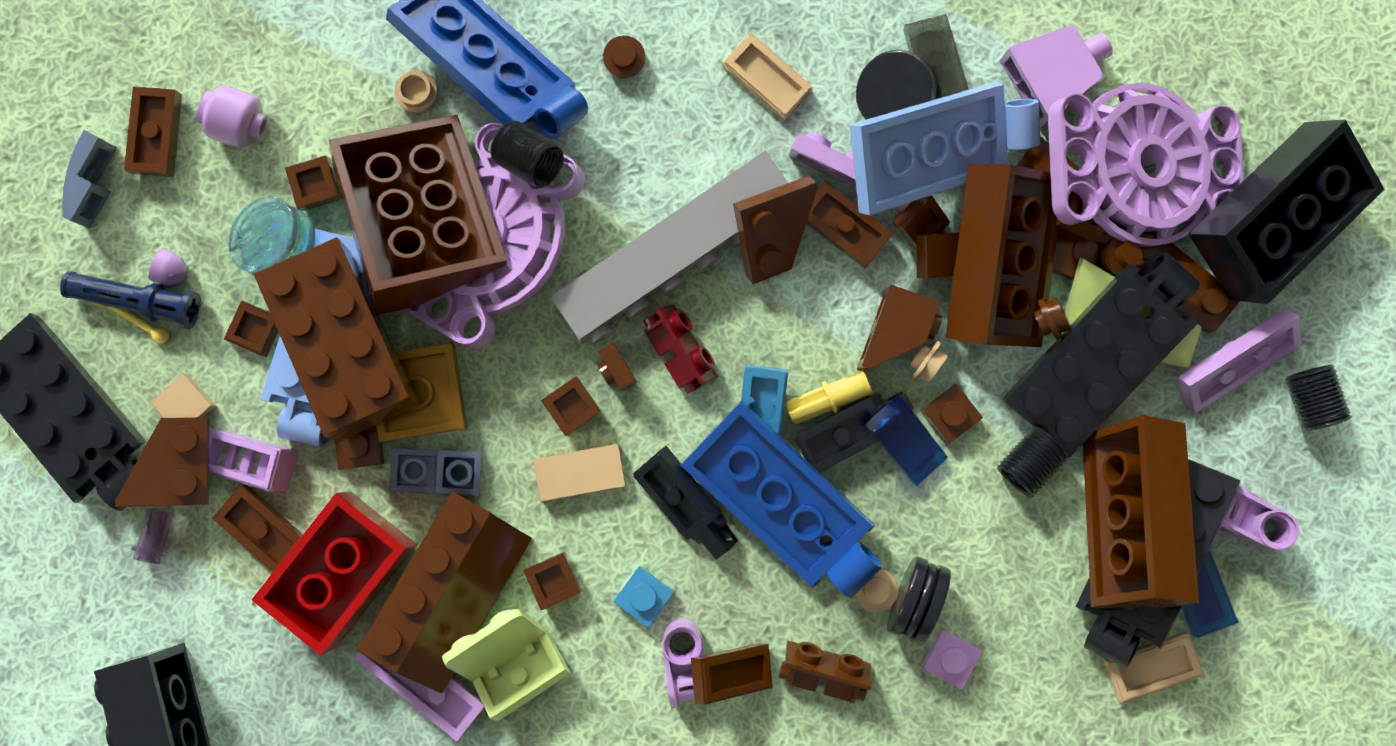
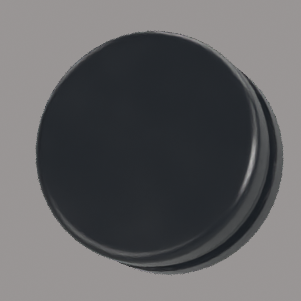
(895, 83)
(919, 600)

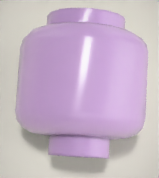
(232, 116)

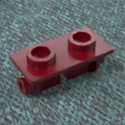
(672, 330)

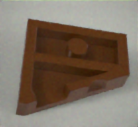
(773, 226)
(171, 466)

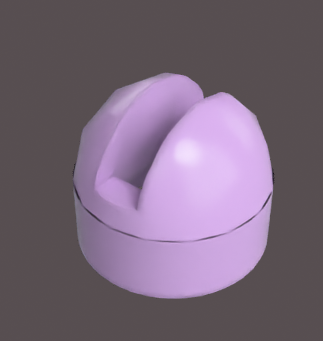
(167, 268)

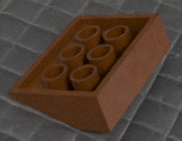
(415, 211)

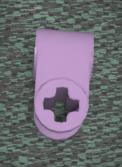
(1247, 519)
(678, 663)

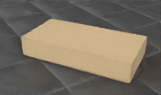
(767, 76)
(579, 472)
(1155, 668)

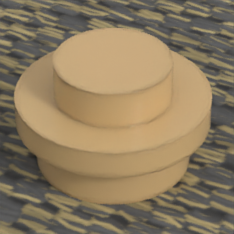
(416, 91)
(879, 592)

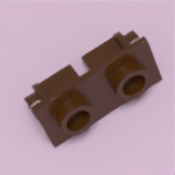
(845, 674)

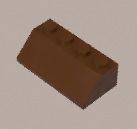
(1003, 256)
(1140, 515)
(444, 592)

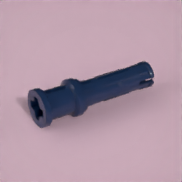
(151, 302)

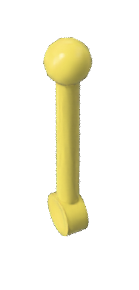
(159, 335)

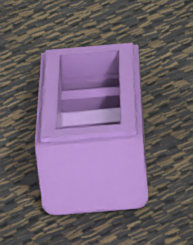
(274, 467)

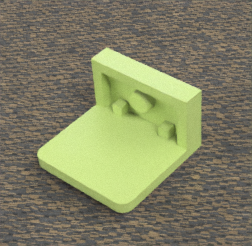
(508, 662)

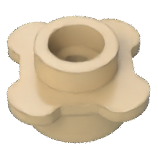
(928, 362)

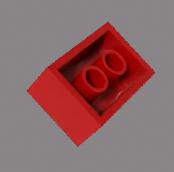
(334, 572)

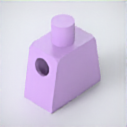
(1055, 66)

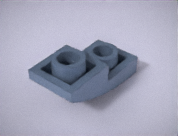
(435, 471)

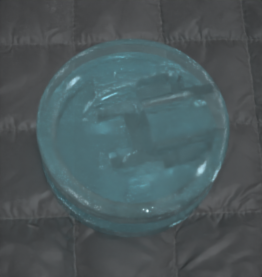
(268, 234)

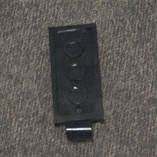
(1106, 352)
(64, 414)
(1118, 630)

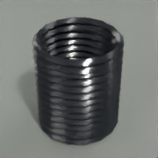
(527, 154)
(1318, 398)
(1033, 461)

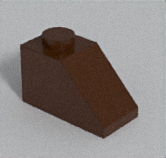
(899, 326)

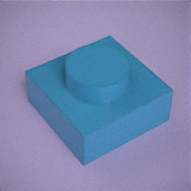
(643, 596)

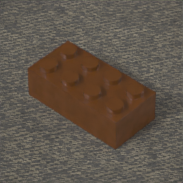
(335, 340)

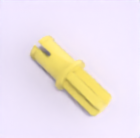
(829, 397)

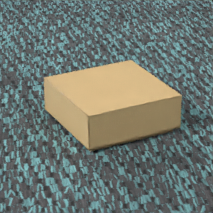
(183, 399)

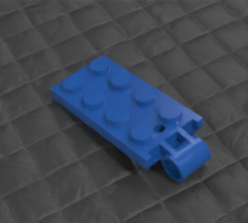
(491, 62)
(784, 501)

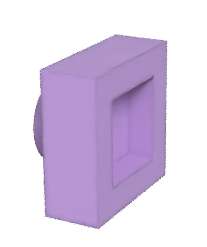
(951, 658)

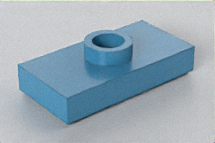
(765, 393)

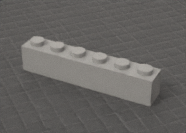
(663, 254)

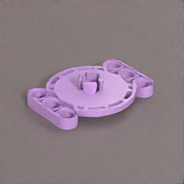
(1134, 136)
(525, 235)

